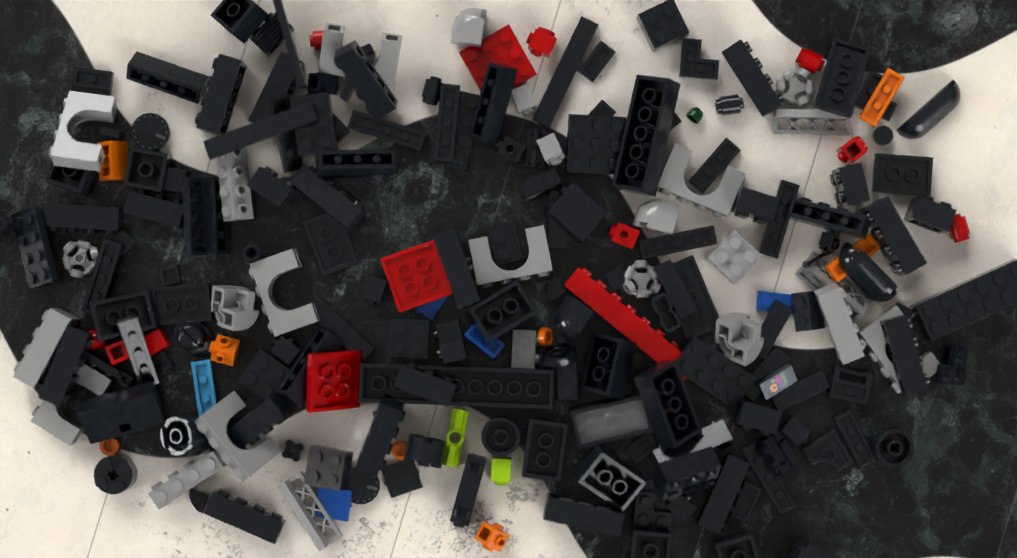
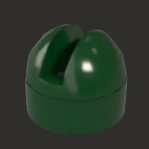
(695, 115)

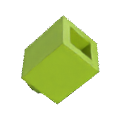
(501, 470)

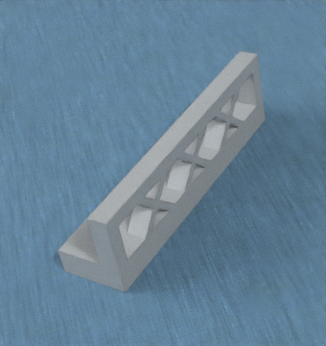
(806, 114)
(818, 278)
(304, 514)

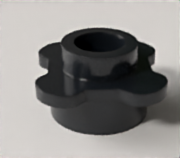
(292, 455)

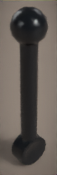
(806, 264)

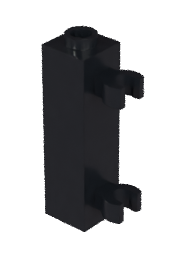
(468, 490)

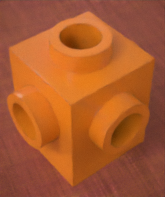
(224, 350)
(492, 536)

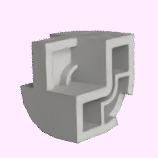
(469, 27)
(657, 216)
(233, 307)
(739, 337)

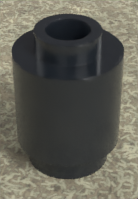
(431, 91)
(729, 105)

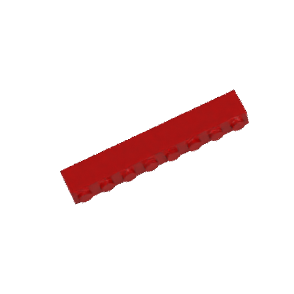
(622, 317)

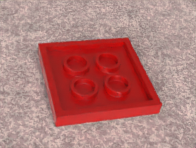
(499, 48)
(416, 276)
(333, 380)

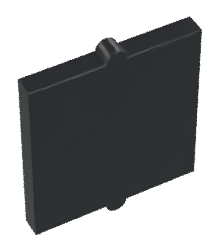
(401, 478)

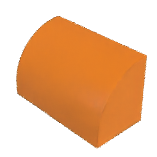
(114, 161)

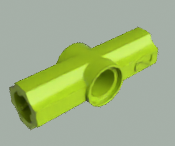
(453, 449)

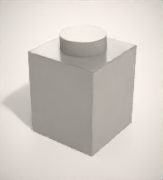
(523, 99)
(551, 149)

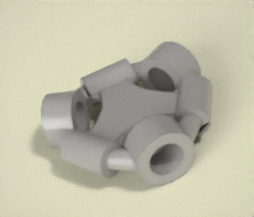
(796, 86)
(80, 258)
(641, 280)

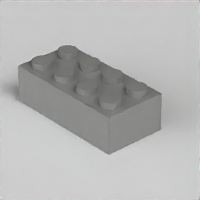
(43, 348)

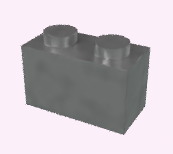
(524, 349)

